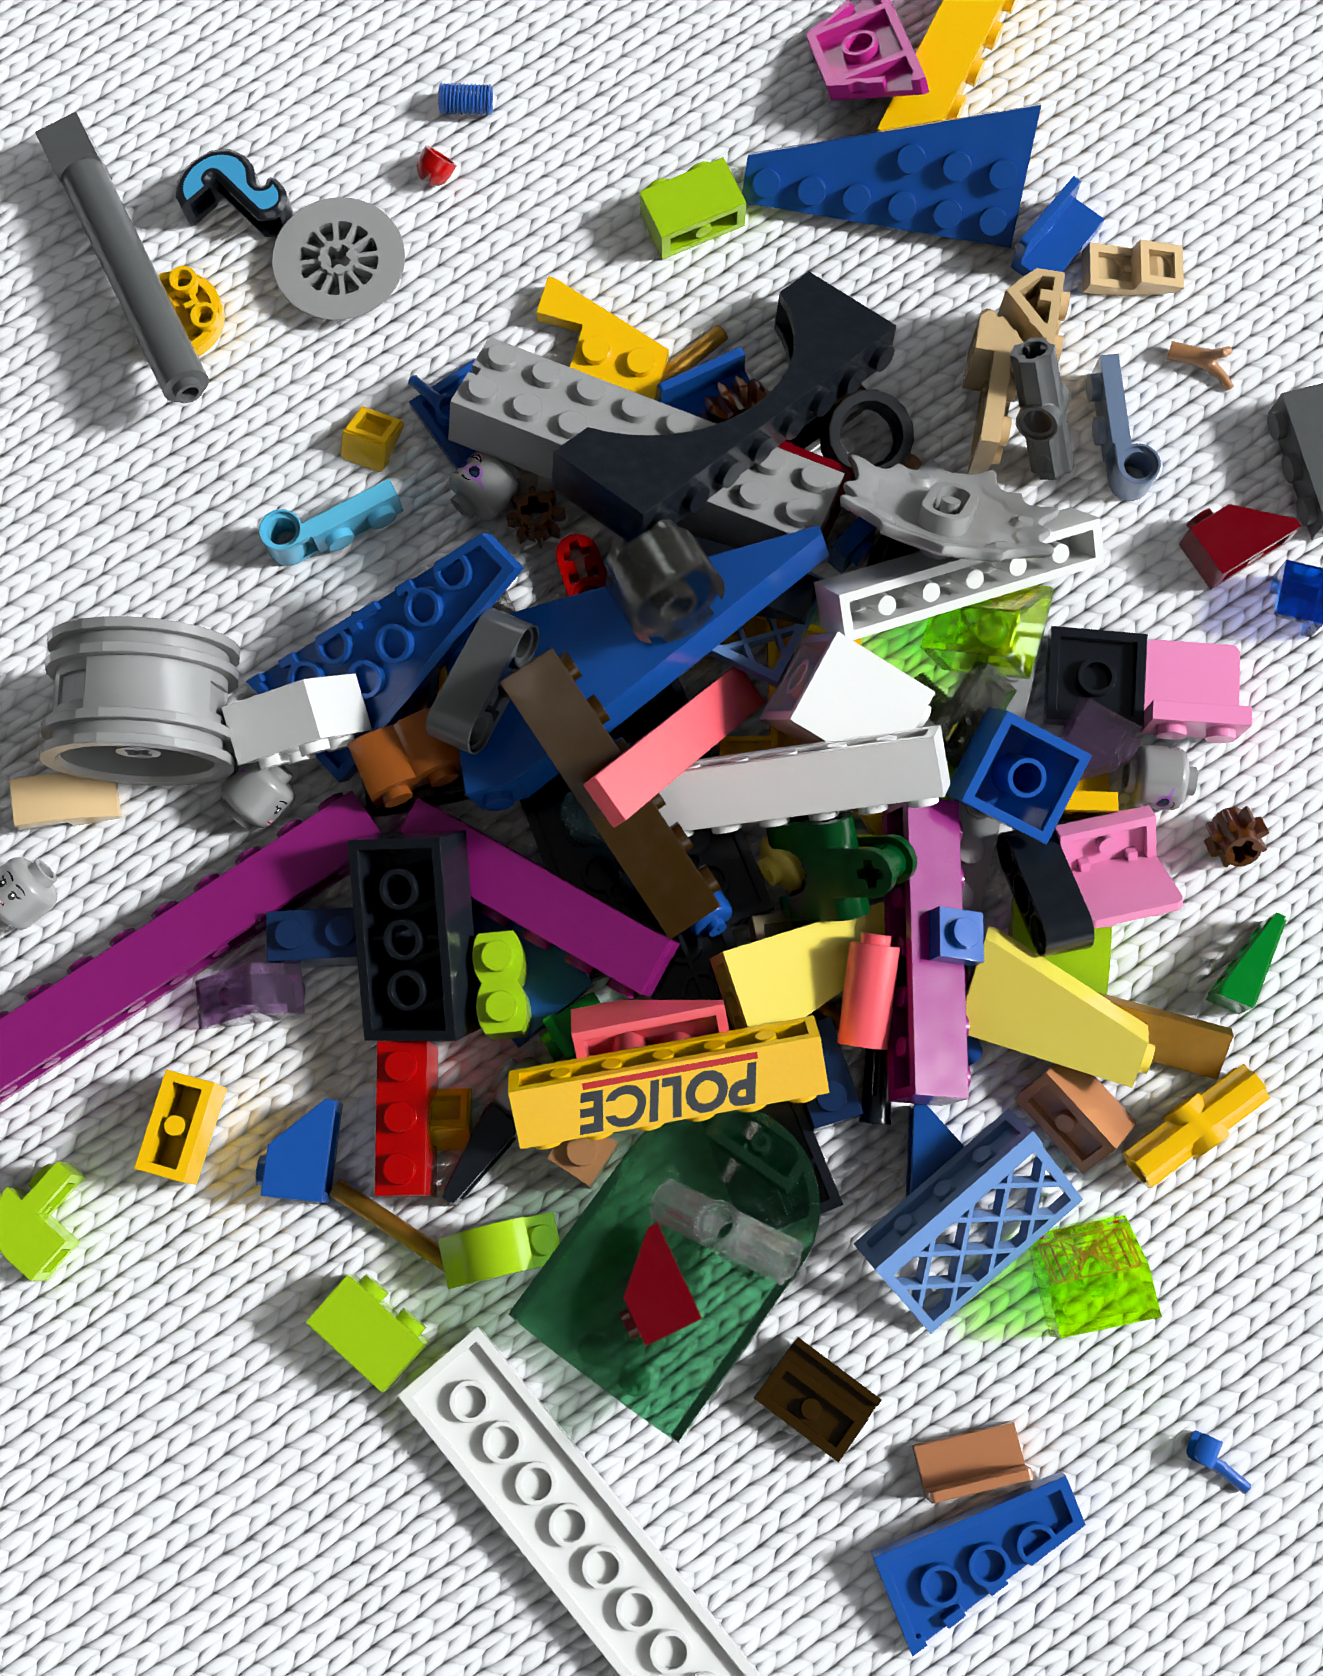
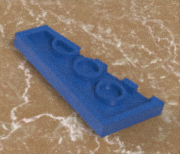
(966, 1557)

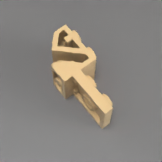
(1028, 310)

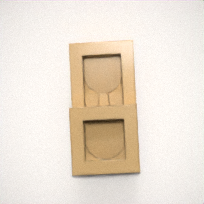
(1134, 271)
(62, 799)

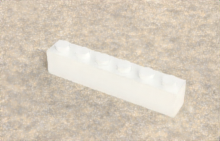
(923, 587)
(809, 781)

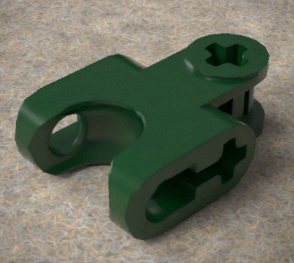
(840, 867)

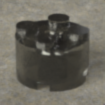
(663, 583)

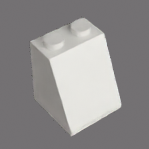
(844, 692)

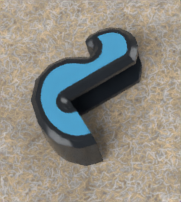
(232, 177)

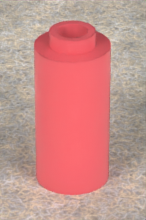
(869, 992)

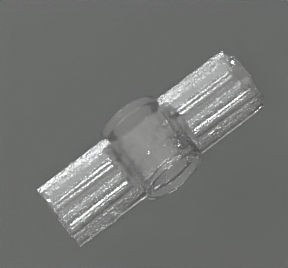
(748, 1242)

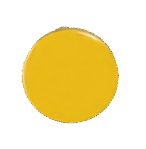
(196, 306)

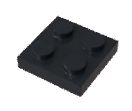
(1097, 667)

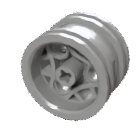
(139, 701)

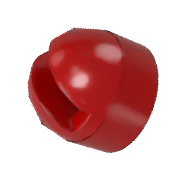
(436, 164)

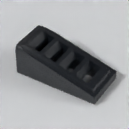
(487, 1144)

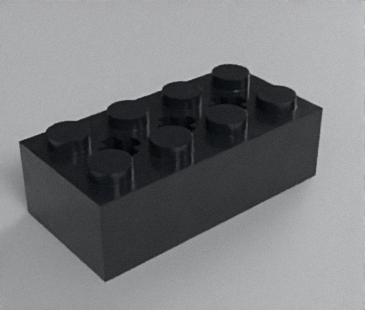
(414, 935)

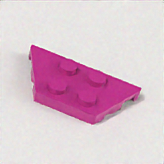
(866, 53)

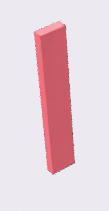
(673, 746)

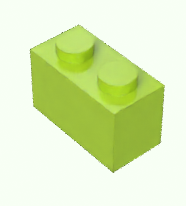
(692, 207)
(369, 1330)

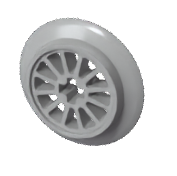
(336, 216)

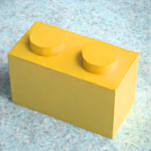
(180, 1127)

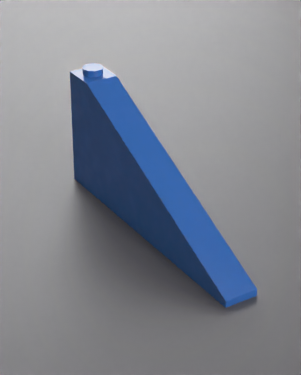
(620, 666)

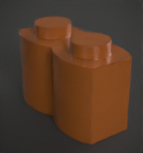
(402, 759)

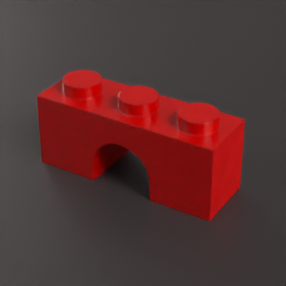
(403, 1106)

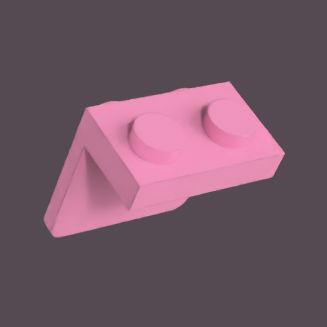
(1194, 692)
(1119, 866)

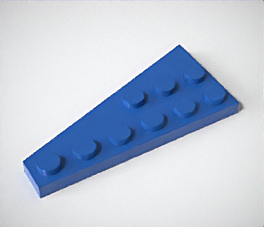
(926, 178)
(402, 638)

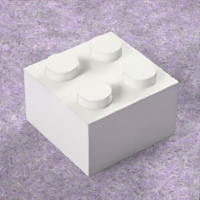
(297, 721)

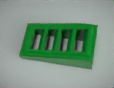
(1244, 977)

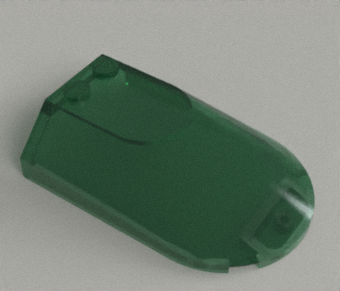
(583, 1283)

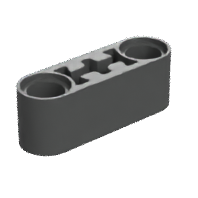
(472, 693)

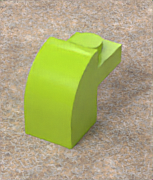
(28, 1231)
(498, 1249)

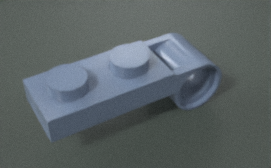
(1113, 432)

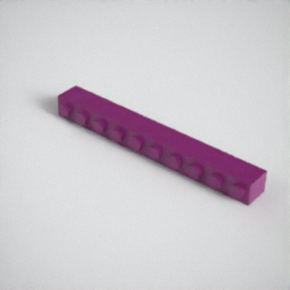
(178, 942)

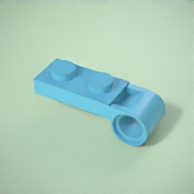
(331, 529)

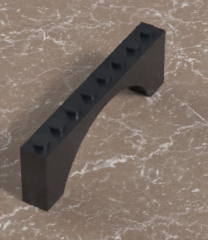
(653, 478)

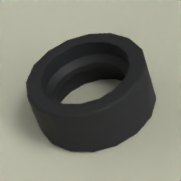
(877, 401)

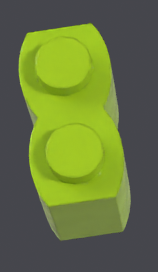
(502, 970)

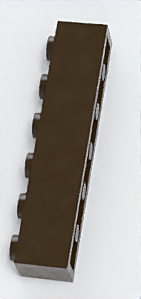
(581, 747)

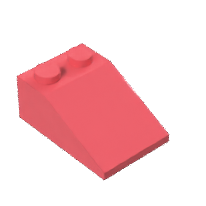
(642, 1023)

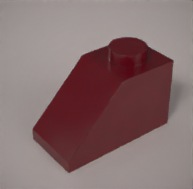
(1233, 540)
(657, 1293)

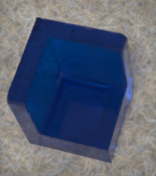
(1299, 595)

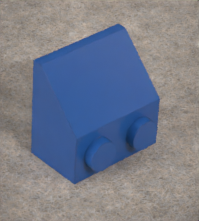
(1018, 774)

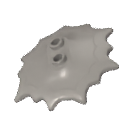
(948, 512)

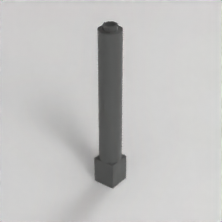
(124, 259)

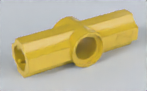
(1196, 1125)

